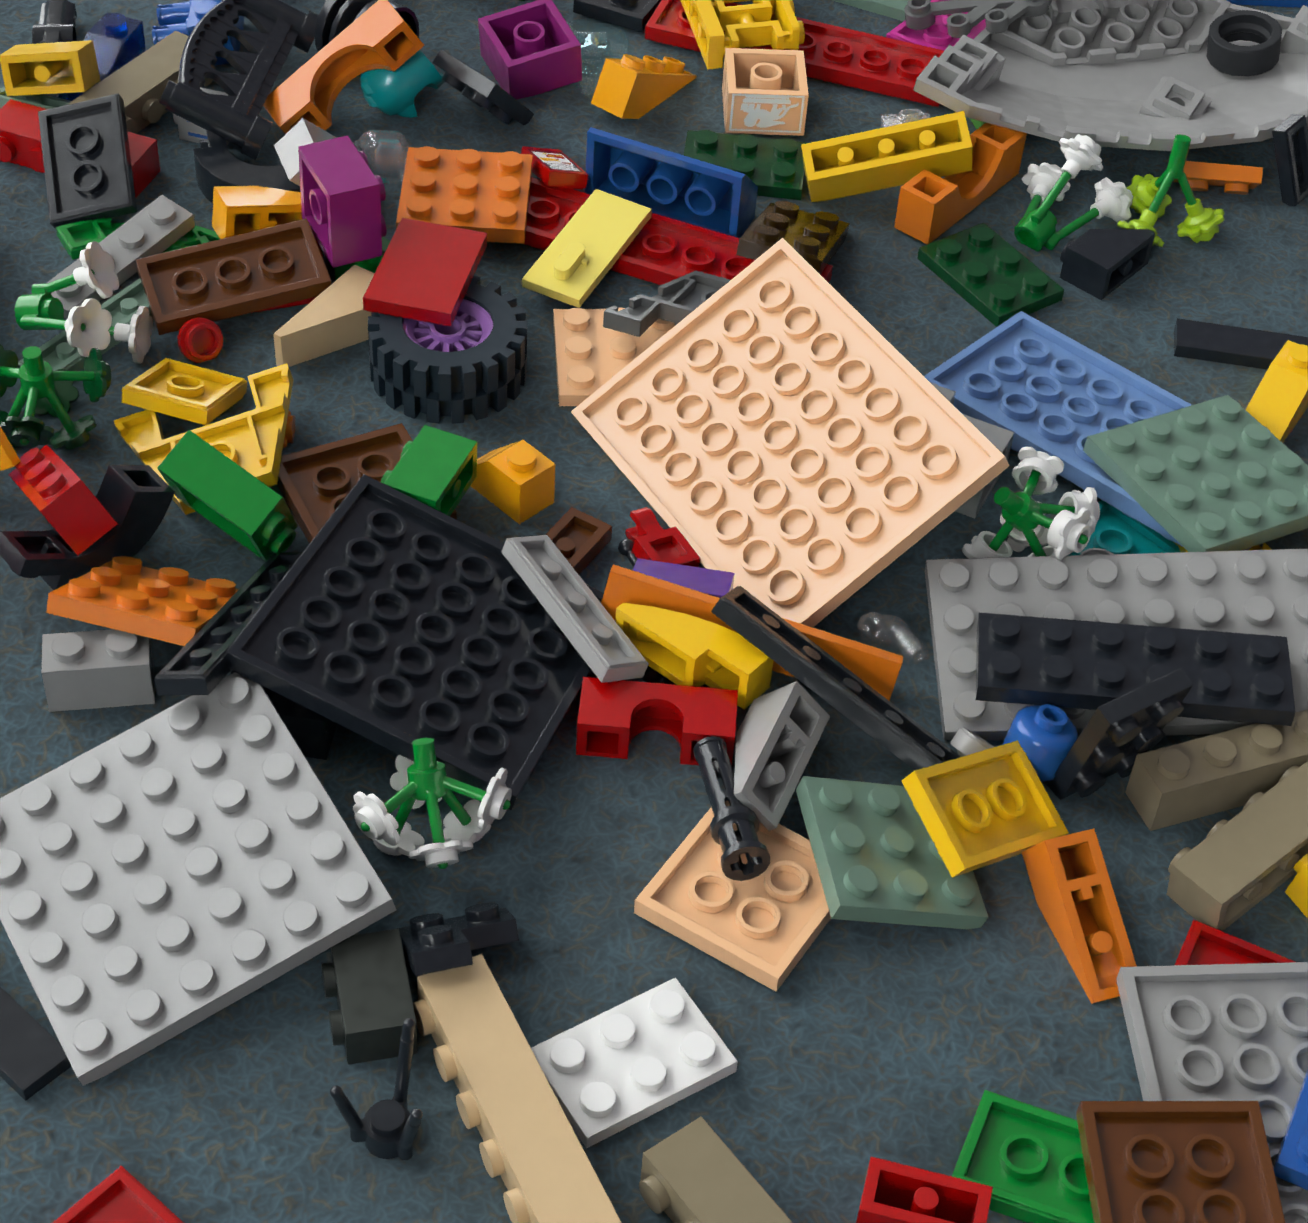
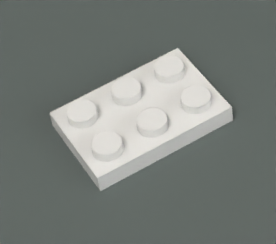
(633, 1061)

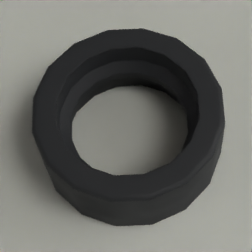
(1244, 26)

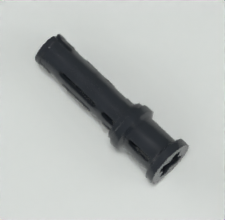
(715, 764)

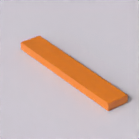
(869, 663)

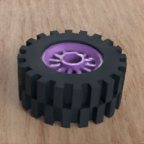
(453, 366)

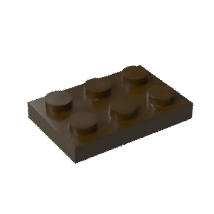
(811, 235)

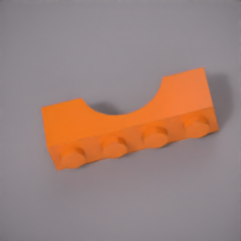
(371, 42)
(934, 204)

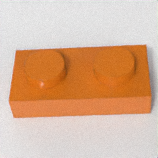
(1234, 178)

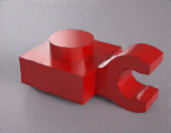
(659, 544)

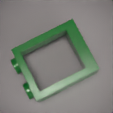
(229, 497)

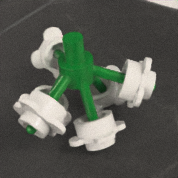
(1025, 519)

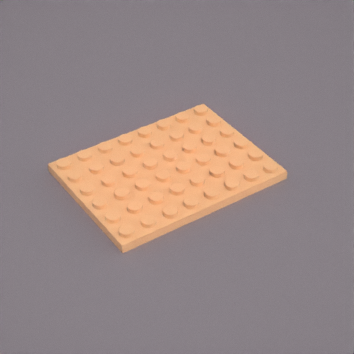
(788, 439)

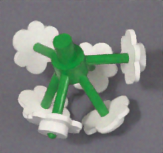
(427, 781)

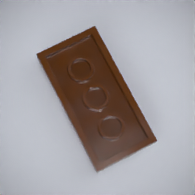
(233, 275)

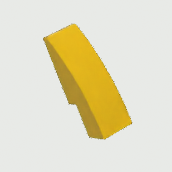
(696, 651)

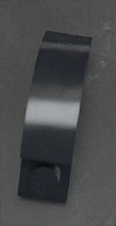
(219, 167)
(134, 499)

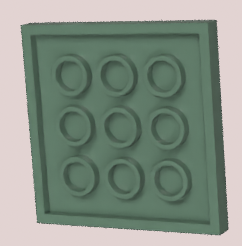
(1208, 475)

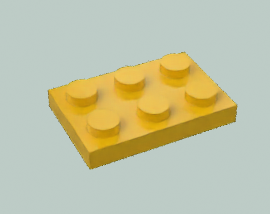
(983, 807)

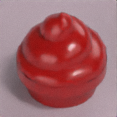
(200, 340)

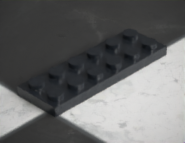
(1096, 662)

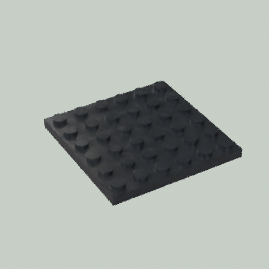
(416, 634)

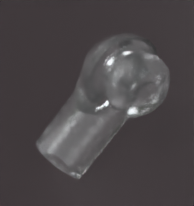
(892, 633)

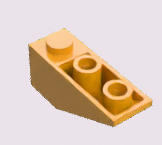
(637, 85)

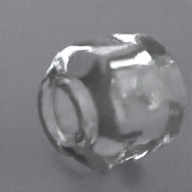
(385, 153)

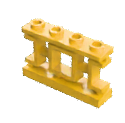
(743, 26)

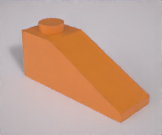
(1081, 909)

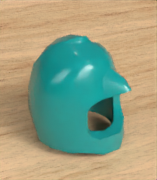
(395, 91)

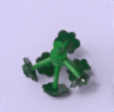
(49, 393)

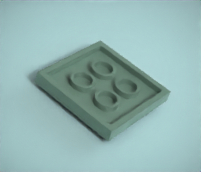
(881, 859)

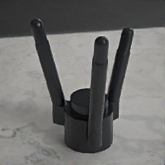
(387, 1125)

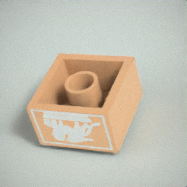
(764, 92)

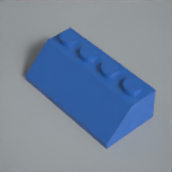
(670, 183)

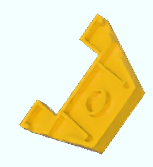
(248, 439)

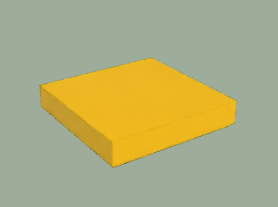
(184, 391)

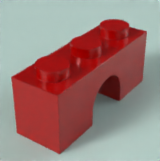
(62, 498)
(622, 709)

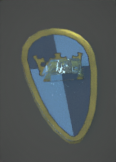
(598, 42)

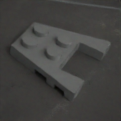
(672, 303)

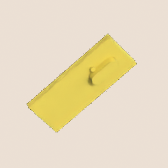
(586, 248)

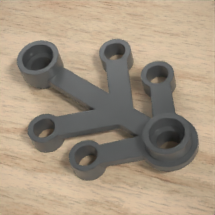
(922, 13)

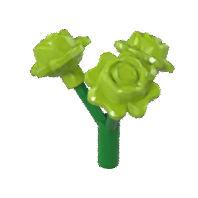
(1151, 200)

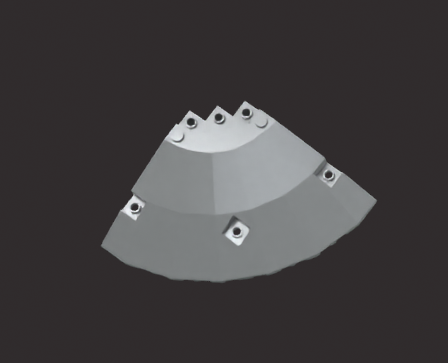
(1121, 76)

